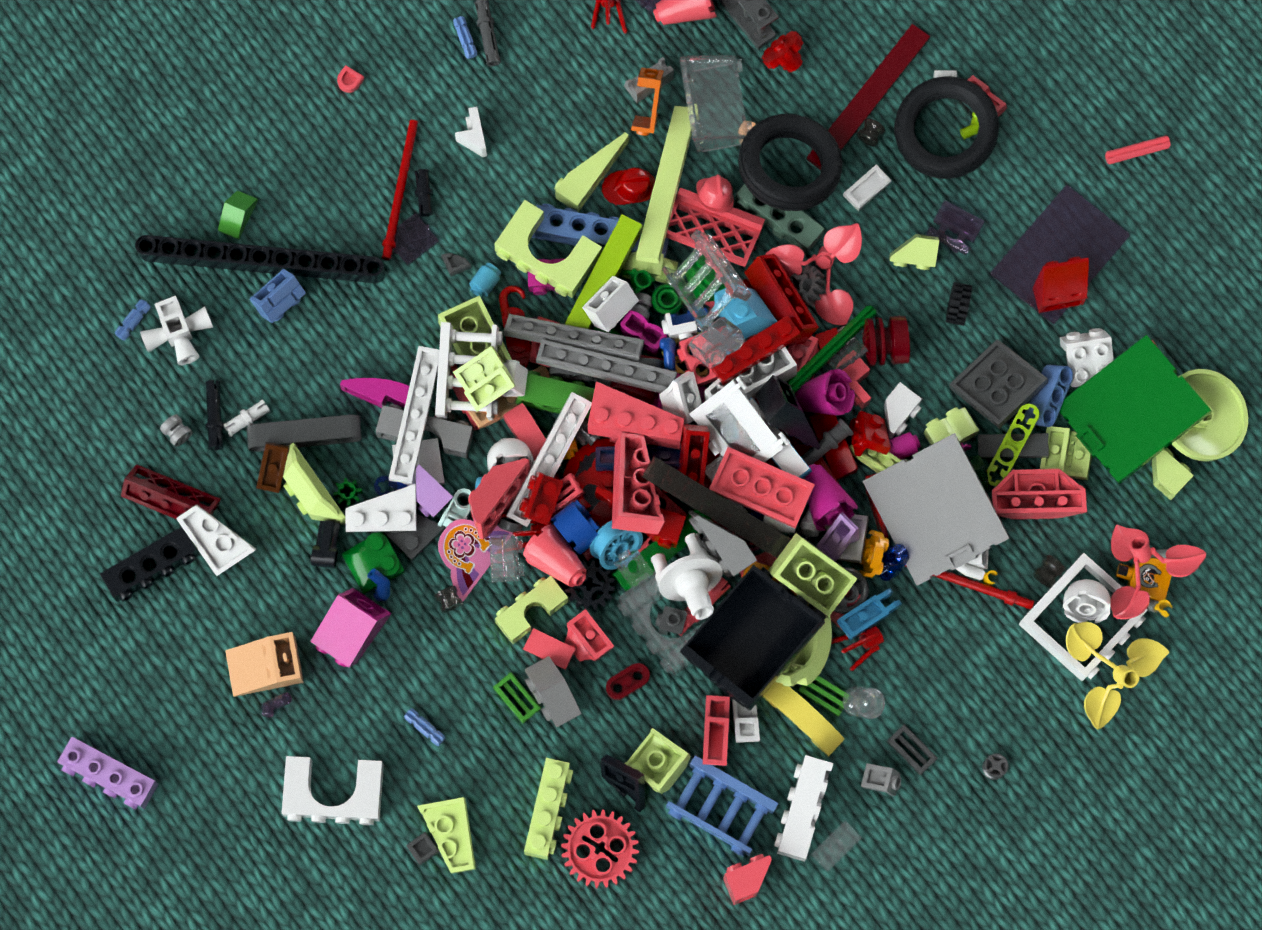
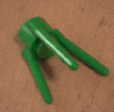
(640, 279)

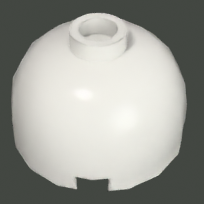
(508, 450)
(1087, 601)

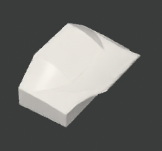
(682, 396)

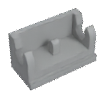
(639, 93)

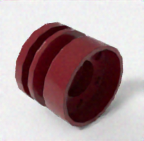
(887, 340)

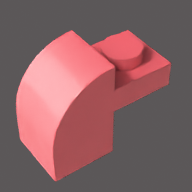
(857, 372)

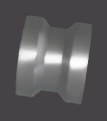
(999, 764)

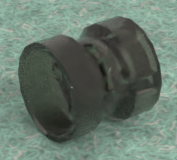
(1048, 571)

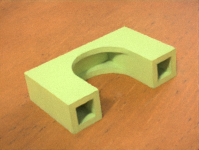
(565, 275)

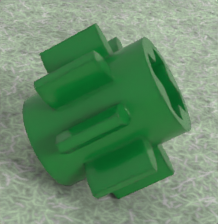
(342, 491)

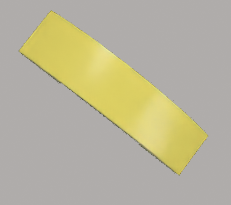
(804, 717)

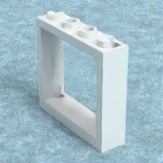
(1056, 649)

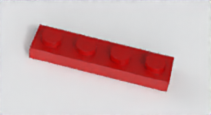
(757, 349)

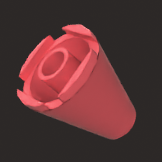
(683, 11)
(555, 557)

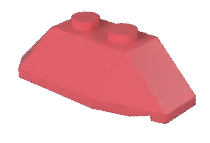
(496, 494)
(1038, 495)

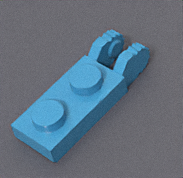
(867, 614)

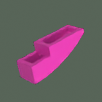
(376, 390)

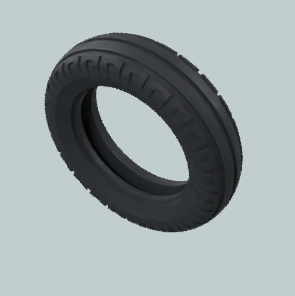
(938, 89)
(797, 128)

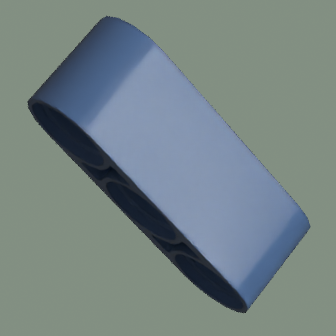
(1052, 395)

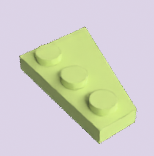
(451, 831)

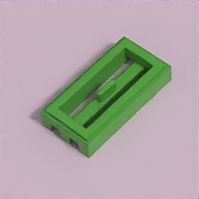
(831, 687)
(529, 713)

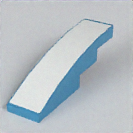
(788, 457)

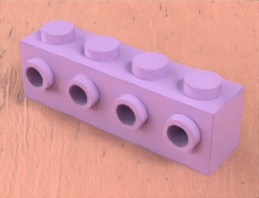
(108, 773)

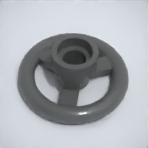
(854, 593)

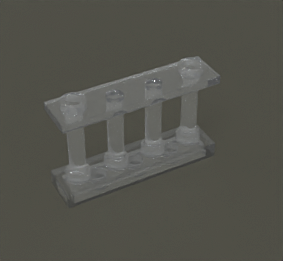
(724, 275)

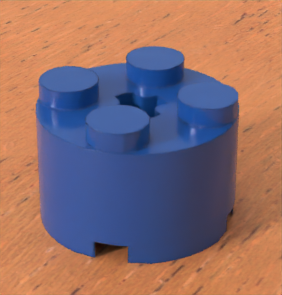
(576, 526)

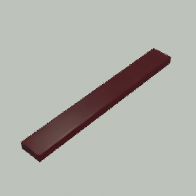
(875, 88)

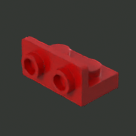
(541, 498)

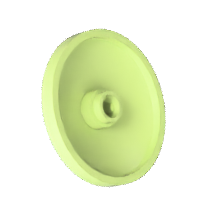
(1223, 428)

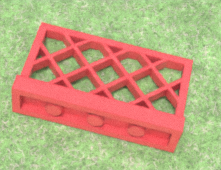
(735, 219)

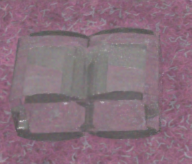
(716, 342)

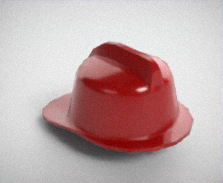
(628, 186)

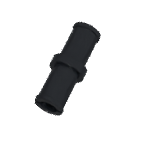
(423, 192)

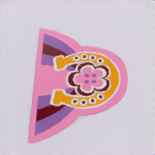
(465, 554)

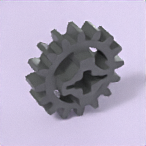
(809, 284)

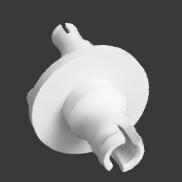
(689, 577)

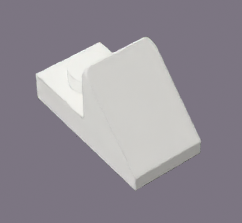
(473, 137)

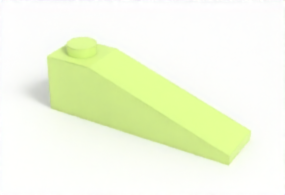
(584, 179)

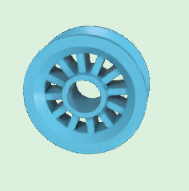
(612, 542)

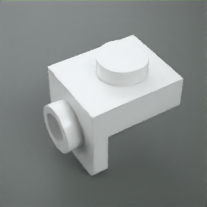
(679, 331)

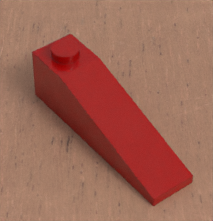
(670, 531)

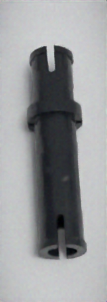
(214, 420)

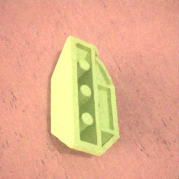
(309, 490)

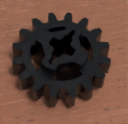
(598, 588)

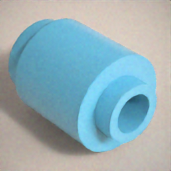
(485, 280)

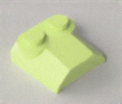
(659, 761)

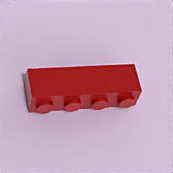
(780, 295)

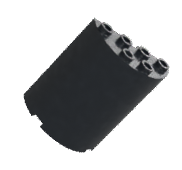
(753, 637)

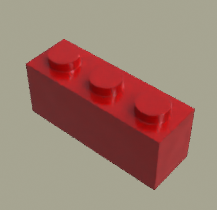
(694, 452)

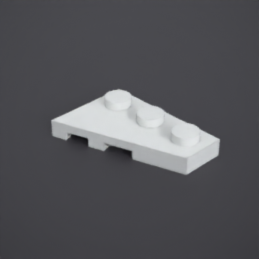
(385, 513)

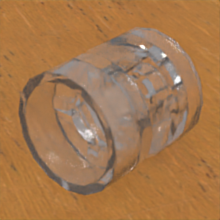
(863, 702)

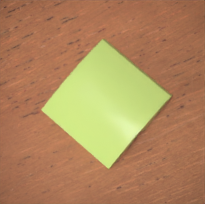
(484, 378)
(1067, 453)

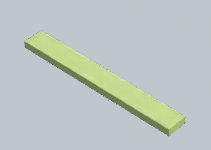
(665, 187)

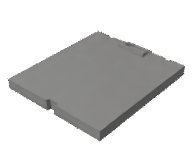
(936, 509)

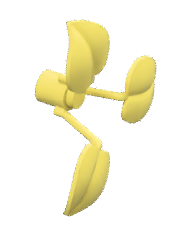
(1143, 660)

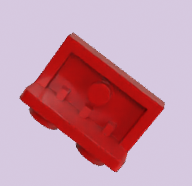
(869, 433)

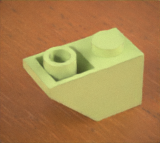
(917, 250)
(1169, 474)

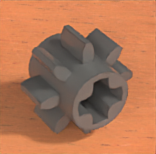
(583, 436)

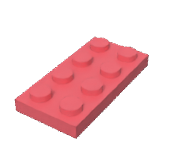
(761, 487)

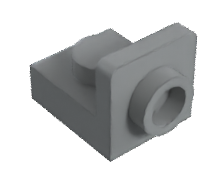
(881, 779)

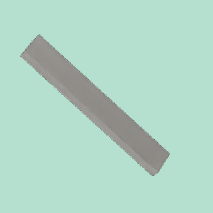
(588, 339)
(604, 366)

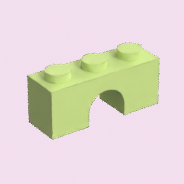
(546, 595)

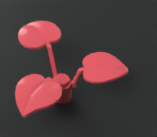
(839, 242)
(1134, 543)

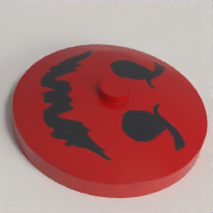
(584, 470)

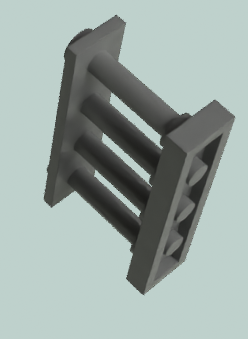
(753, 19)

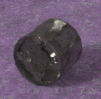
(871, 132)
(448, 599)

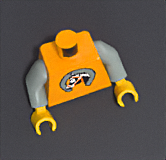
(1153, 580)

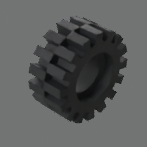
(958, 303)

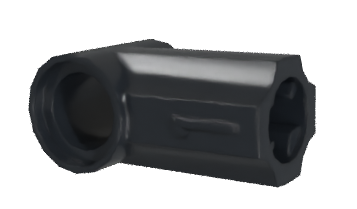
(326, 551)

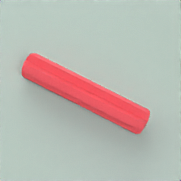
(1137, 149)

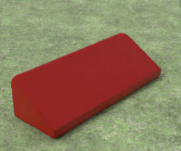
(840, 459)

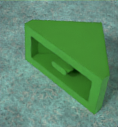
(236, 214)

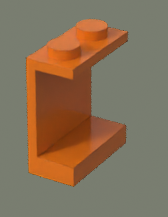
(651, 79)

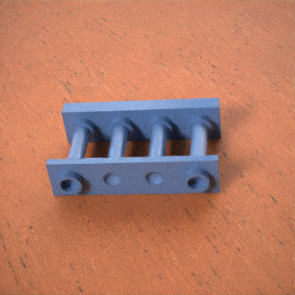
(741, 793)

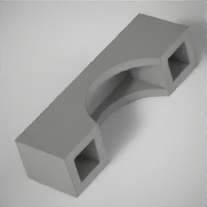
(454, 435)

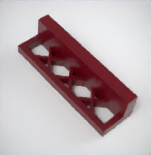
(164, 499)

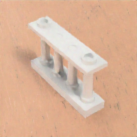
(448, 358)

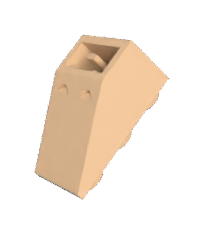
(264, 664)

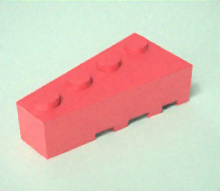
(618, 412)
(634, 497)

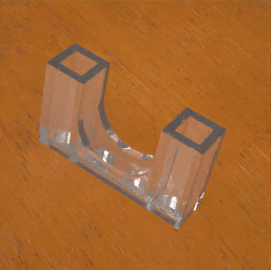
(638, 603)

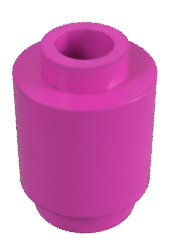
(904, 445)

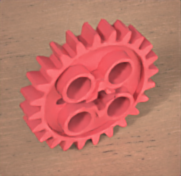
(587, 866)

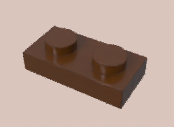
(272, 467)

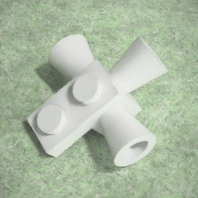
(176, 330)

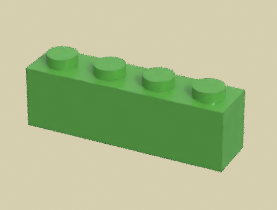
(551, 392)

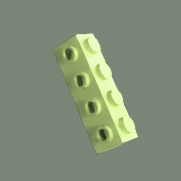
(547, 808)

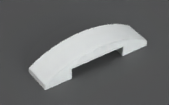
(745, 723)

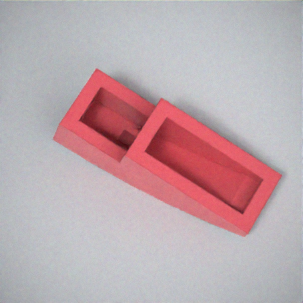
(525, 428)
(716, 730)

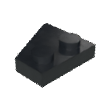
(625, 780)

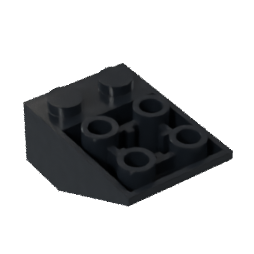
(784, 411)

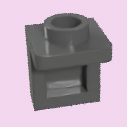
(671, 620)

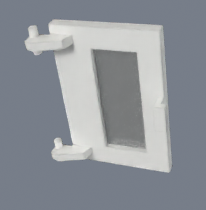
(737, 424)

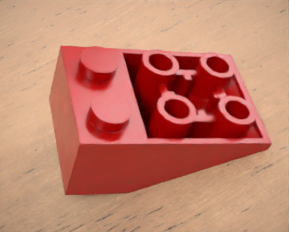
(1062, 284)

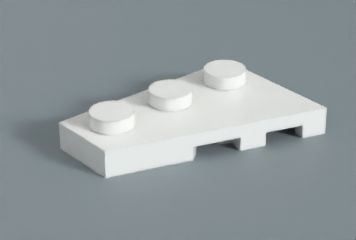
(213, 539)

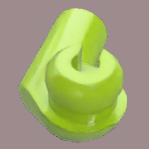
(972, 129)

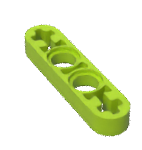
(1015, 446)

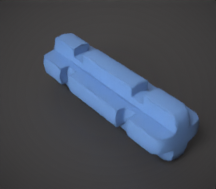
(465, 37)
(132, 319)
(424, 727)

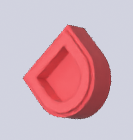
(349, 80)

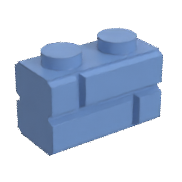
(278, 296)

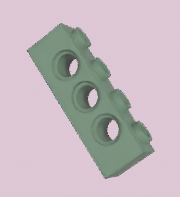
(811, 230)

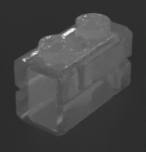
(505, 559)

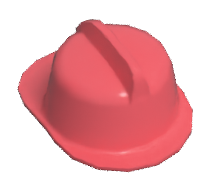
(715, 194)

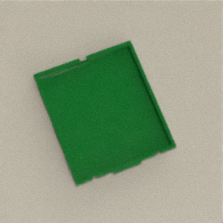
(1133, 409)

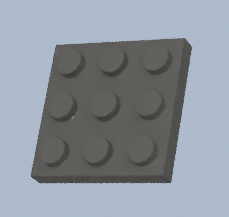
(998, 383)

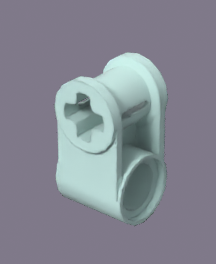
(455, 510)

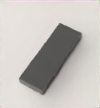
(1035, 446)

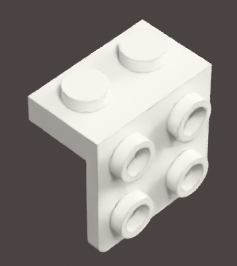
(1087, 353)

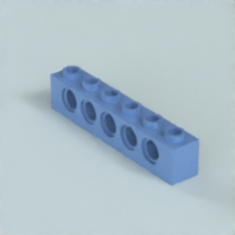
(569, 218)

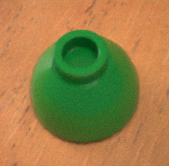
(666, 300)

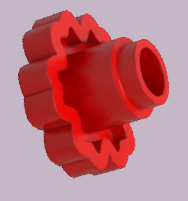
(784, 52)

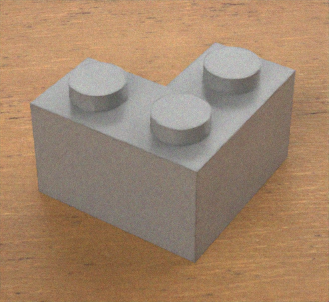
(552, 690)

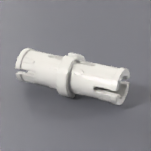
(246, 417)

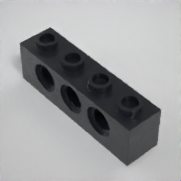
(136, 563)

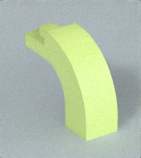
(810, 660)

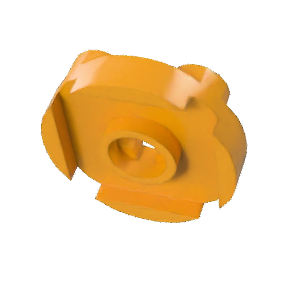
(873, 554)

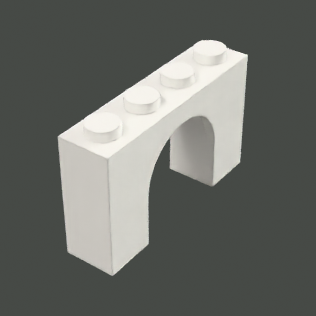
(362, 806)

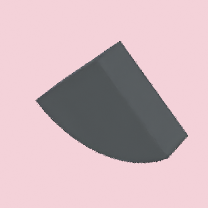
(455, 264)

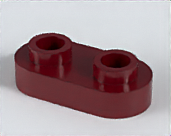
(641, 394)
(627, 681)

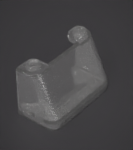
(714, 100)

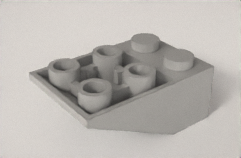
(731, 549)

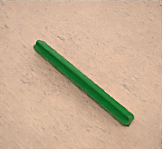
(831, 348)

